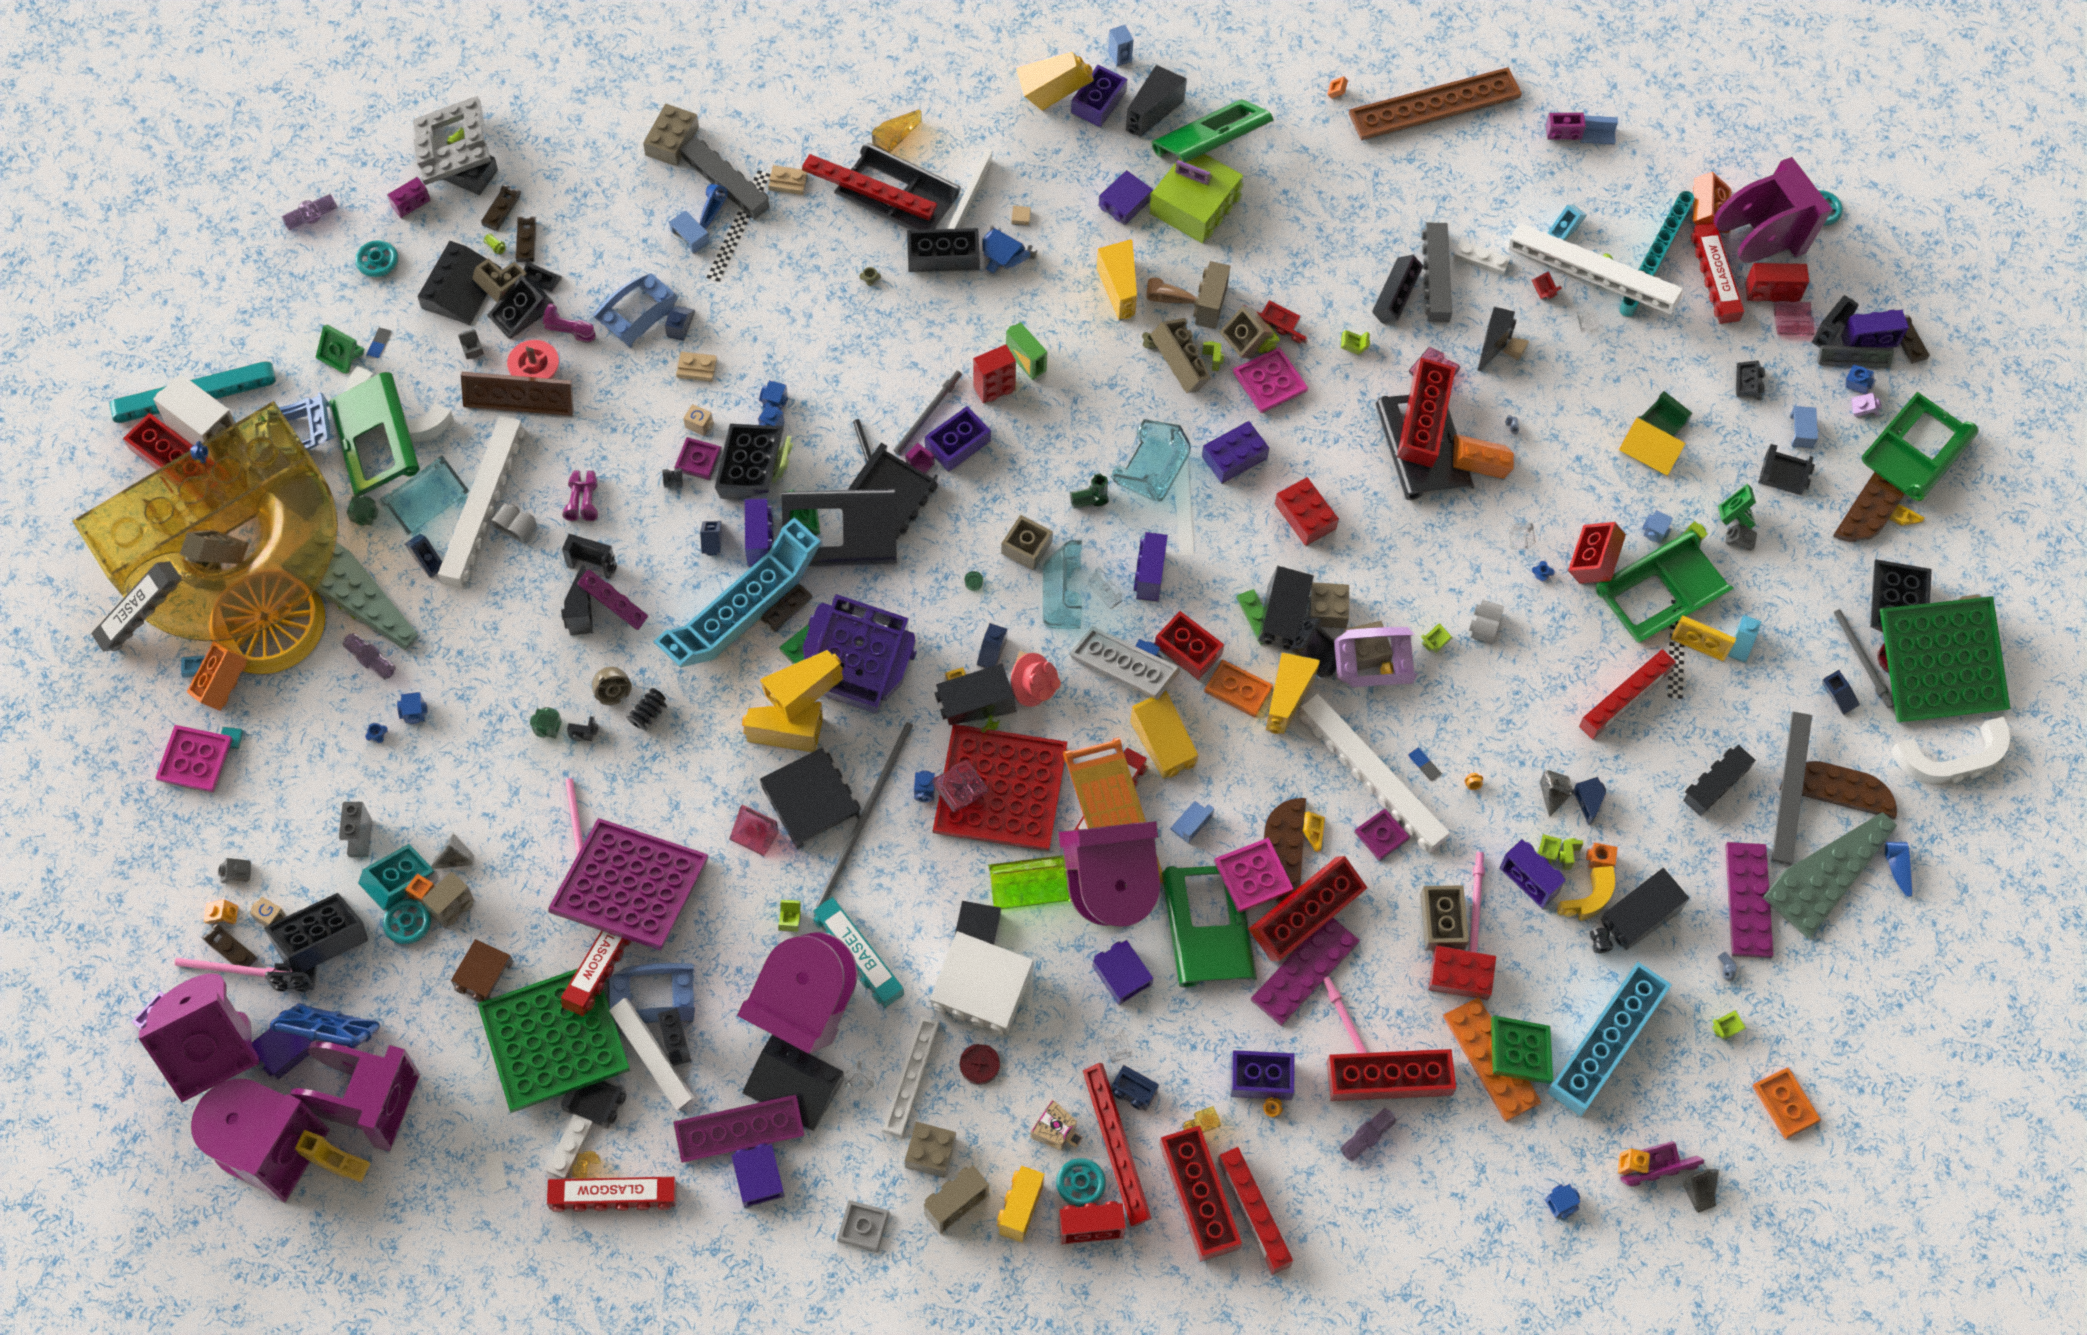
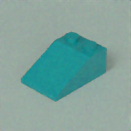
(389, 876)

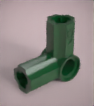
(1094, 495)

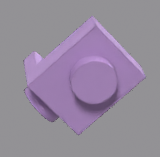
(1866, 404)

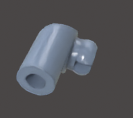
(1513, 422)
(1730, 966)

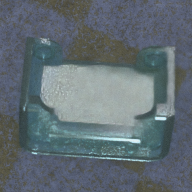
(1156, 460)
(424, 496)
(1061, 607)

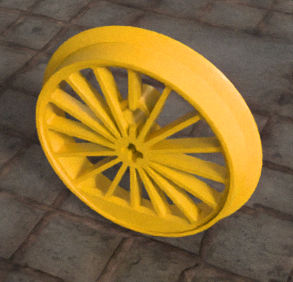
(296, 652)

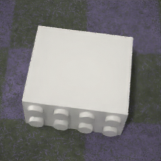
(192, 411)
(981, 984)

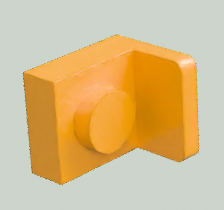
(1633, 1160)

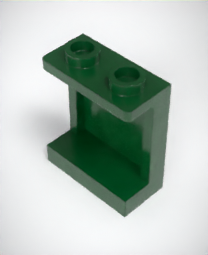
(1667, 414)

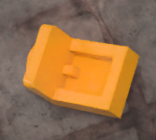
(220, 911)

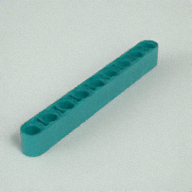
(1661, 245)
(216, 385)

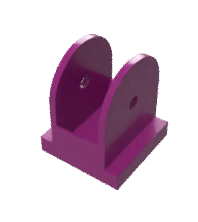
(1781, 209)
(1112, 872)
(803, 990)
(198, 1036)
(374, 1096)
(255, 1134)

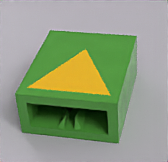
(1026, 350)

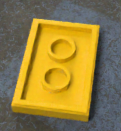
(1652, 446)
(1703, 638)

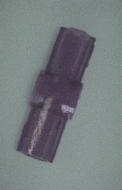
(309, 212)
(369, 656)
(1368, 1134)

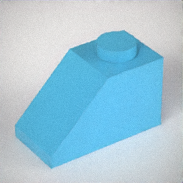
(1567, 222)
(1745, 638)

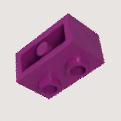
(1565, 126)
(408, 197)

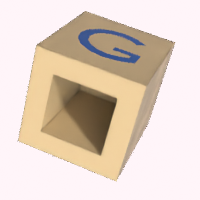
(698, 420)
(266, 912)

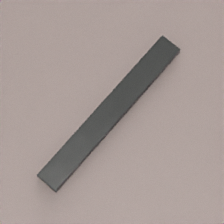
(1792, 788)

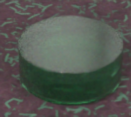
(973, 580)

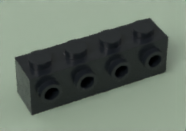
(1397, 289)
(1718, 780)

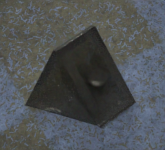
(1555, 790)
(453, 854)
(1702, 1189)

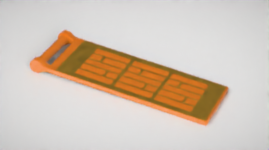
(1105, 787)

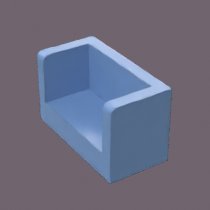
(1120, 45)
(690, 231)
(1804, 426)

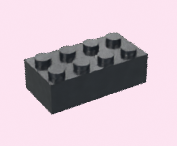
(943, 250)

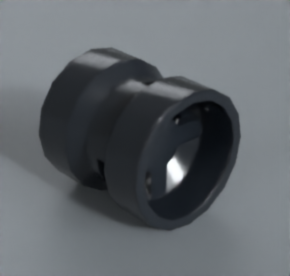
(672, 477)
(1601, 940)

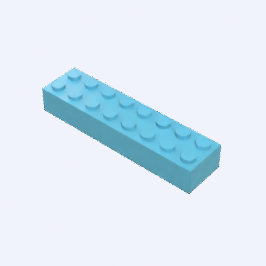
(1609, 1039)

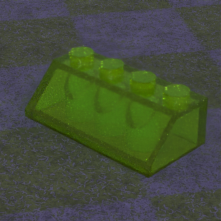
(1028, 882)

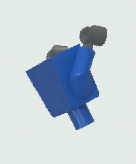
(1004, 250)

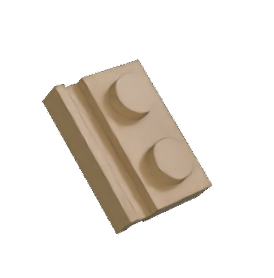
(787, 180)
(696, 366)

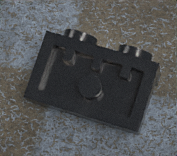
(1749, 379)

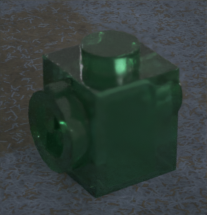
(362, 510)
(546, 722)

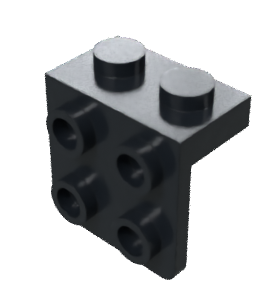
(291, 980)

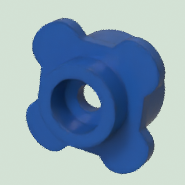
(199, 452)
(1543, 576)
(375, 727)

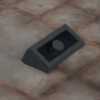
(541, 276)

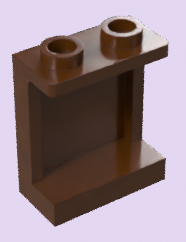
(480, 970)

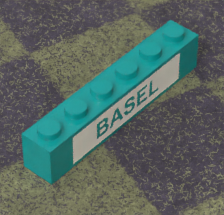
(870, 966)

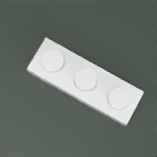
(1481, 257)
(569, 1146)

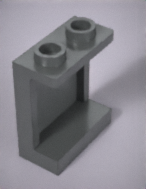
(355, 828)

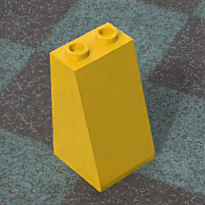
(1054, 79)
(1118, 276)
(802, 683)
(1291, 686)
(771, 728)
(1163, 735)

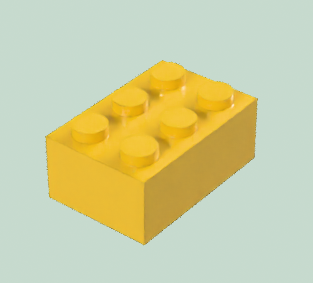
(1020, 1203)

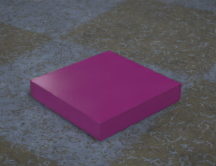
(698, 458)
(1382, 834)

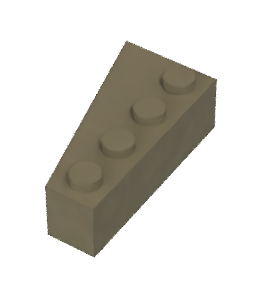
(1181, 354)
(213, 547)

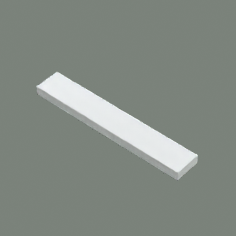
(971, 190)
(651, 1054)
(911, 1077)

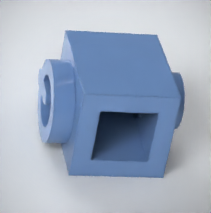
(1657, 526)

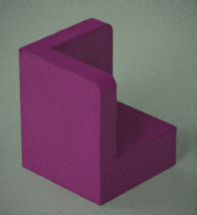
(920, 458)

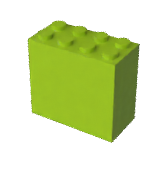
(1194, 205)

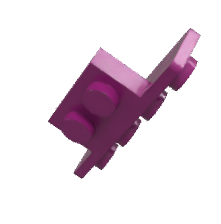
(613, 599)
(1662, 1161)

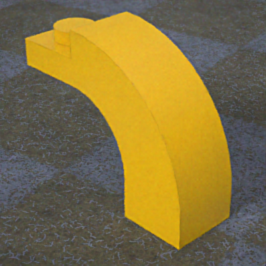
(1602, 889)
(330, 1158)

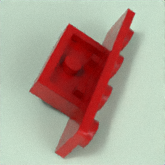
(1282, 320)

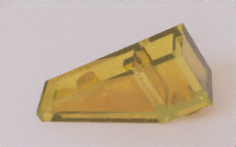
(895, 130)

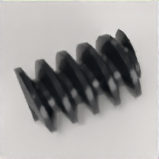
(647, 709)

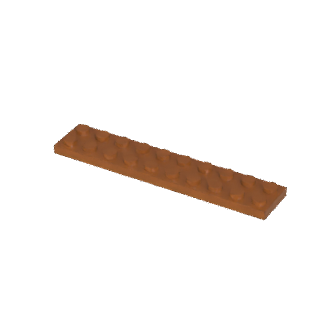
(1434, 103)

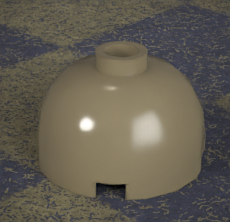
(611, 685)

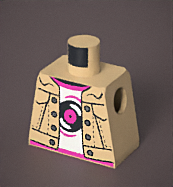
(1056, 1128)

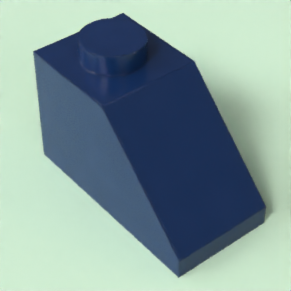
(679, 322)
(711, 537)
(424, 554)
(992, 646)
(1590, 797)

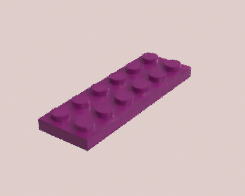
(1747, 909)
(1304, 971)
(738, 1128)

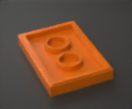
(1238, 688)
(1786, 1103)

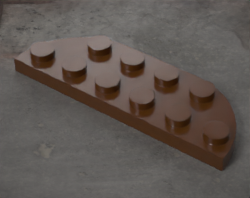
(1870, 510)
(1847, 788)
(1286, 835)

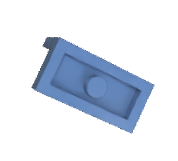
(1599, 130)
(1192, 821)

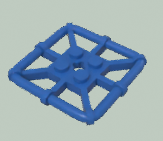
(324, 1025)

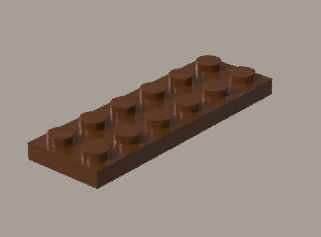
(517, 393)

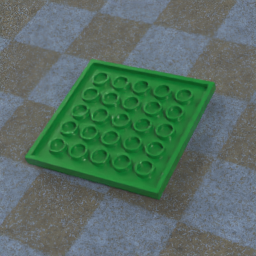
(1945, 659)
(546, 1048)

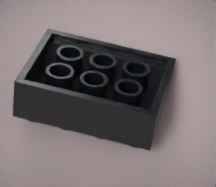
(451, 285)
(748, 460)
(1897, 586)
(316, 933)
(789, 1071)

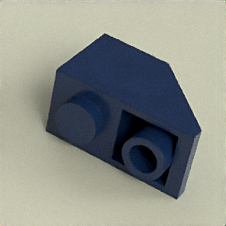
(1840, 692)

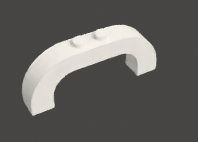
(420, 429)
(1927, 771)

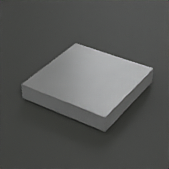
(863, 1226)

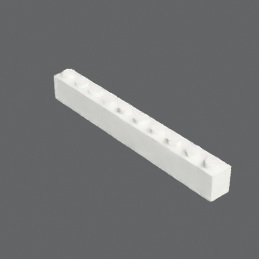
(1595, 268)
(481, 502)
(1373, 773)

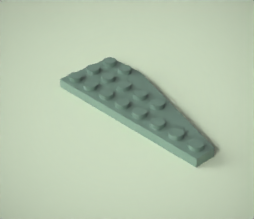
(357, 593)
(1816, 883)

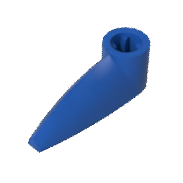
(713, 203)
(1899, 861)

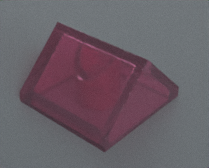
(754, 830)

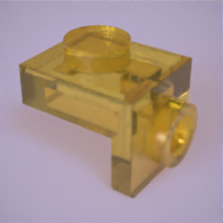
(580, 1169)

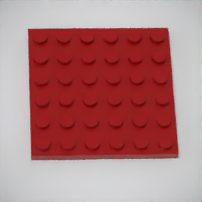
(1021, 782)

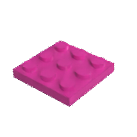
(1270, 380)
(194, 758)
(1253, 875)

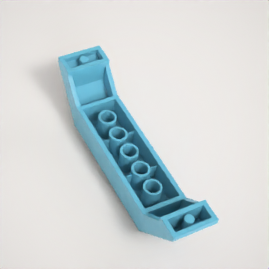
(744, 600)

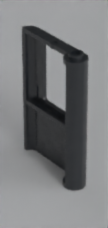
(918, 181)
(1414, 476)
(867, 524)

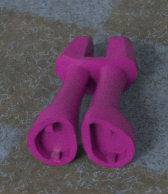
(580, 329)
(587, 511)

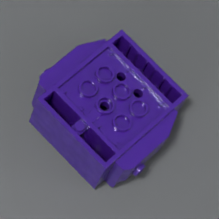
(881, 657)

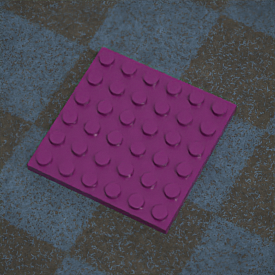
(628, 884)

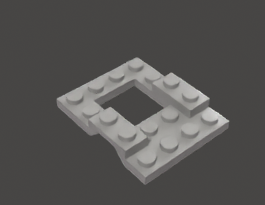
(458, 156)

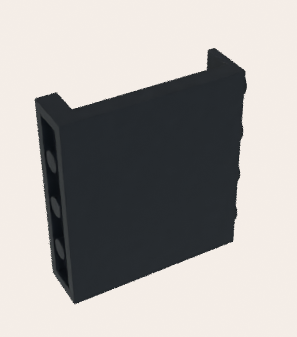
(910, 484)
(809, 796)

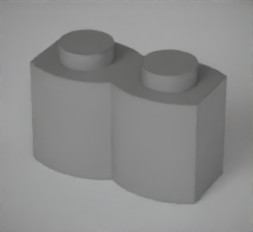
(514, 523)
(1487, 621)

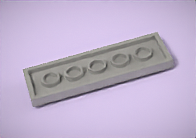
(1125, 662)

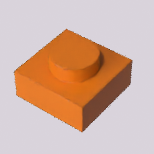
(1337, 87)

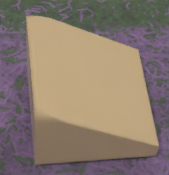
(1516, 347)

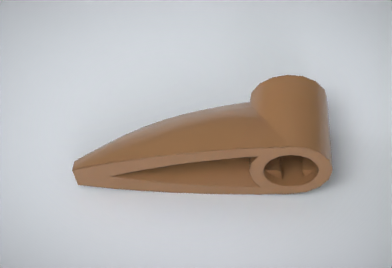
(1162, 292)

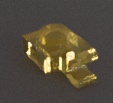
(1205, 1118)

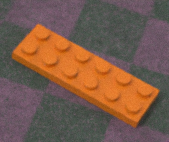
(1472, 1030)

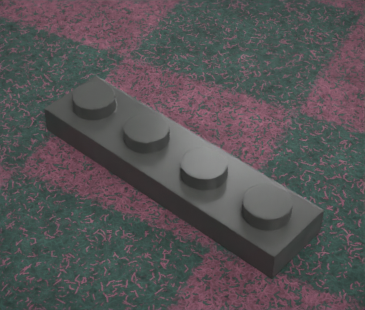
(1855, 355)

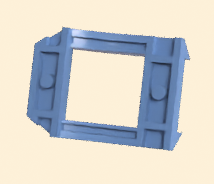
(623, 329)
(317, 416)
(681, 989)

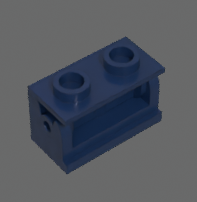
(1134, 1088)

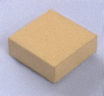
(1021, 215)

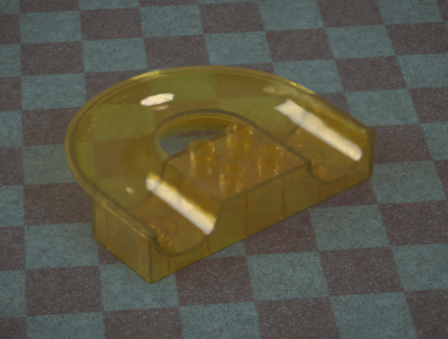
(248, 473)

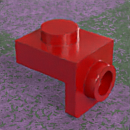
(1545, 286)

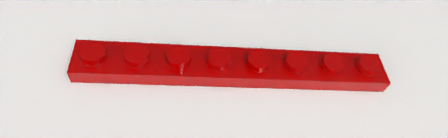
(869, 187)
(1117, 1145)

